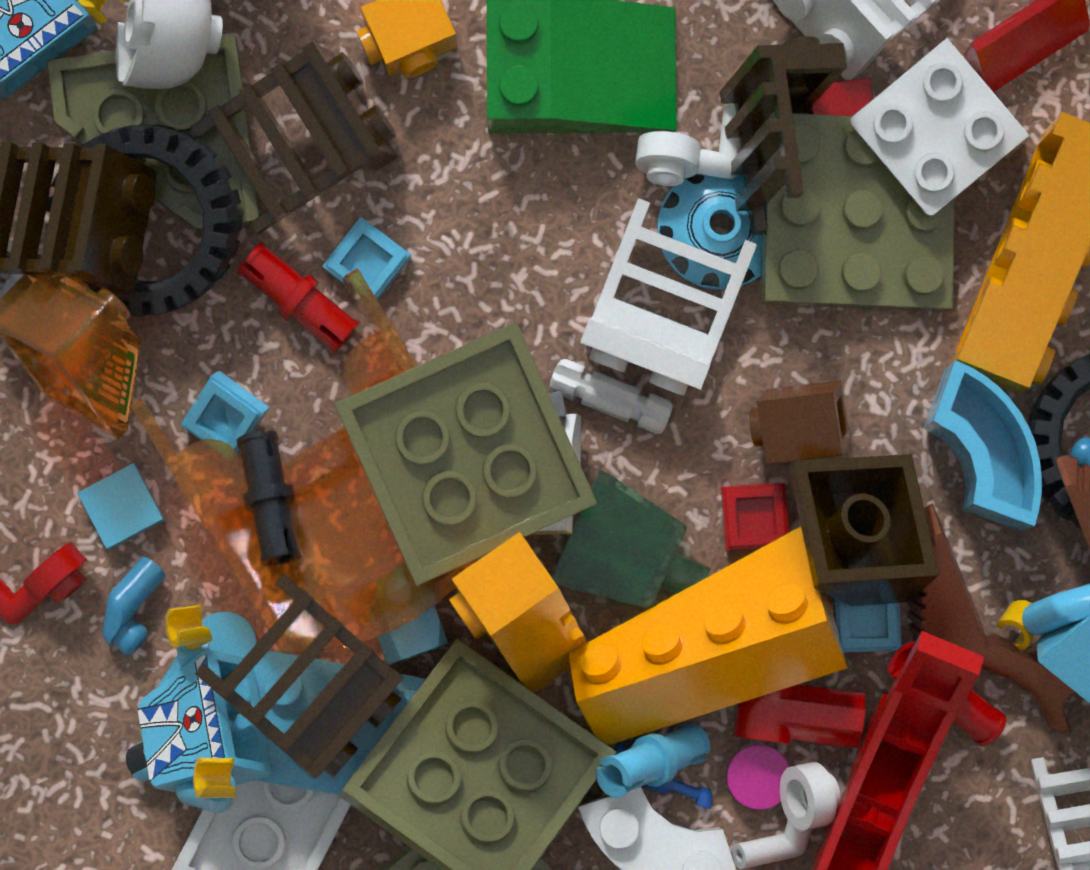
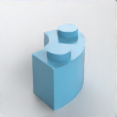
(991, 444)

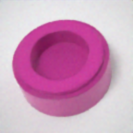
(755, 776)

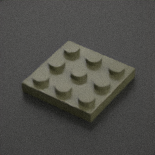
(853, 231)
(465, 453)
(476, 769)

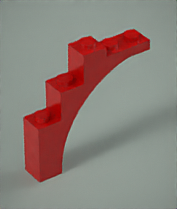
(897, 755)

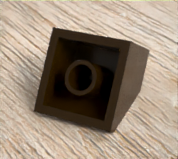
(864, 528)

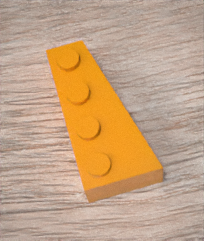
(1034, 263)
(520, 611)
(710, 646)

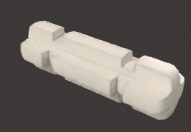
(611, 396)

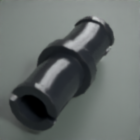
(269, 498)

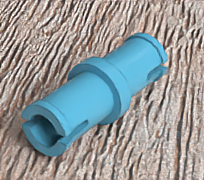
(653, 760)

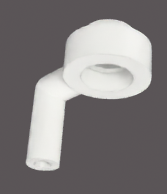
(675, 156)
(809, 802)

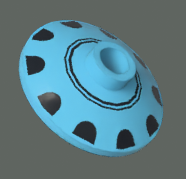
(687, 217)

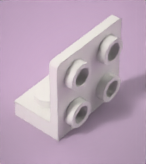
(939, 128)

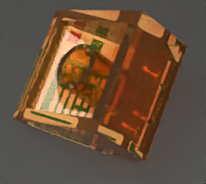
(74, 346)

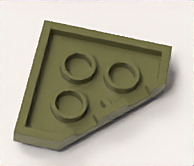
(93, 101)

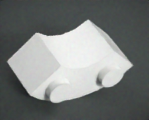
(644, 840)

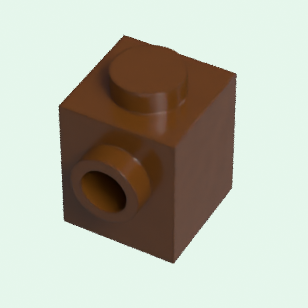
(801, 422)

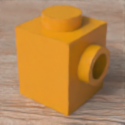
(406, 35)

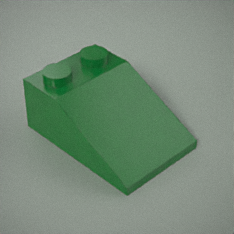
(580, 67)

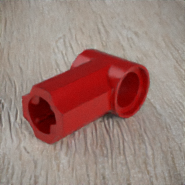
(803, 714)

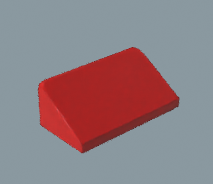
(1026, 39)

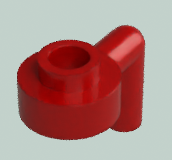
(55, 577)

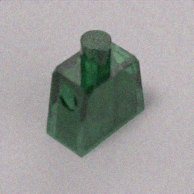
(625, 549)

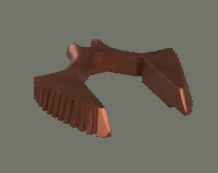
(950, 614)

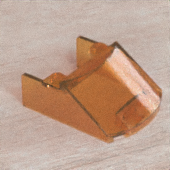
(343, 537)

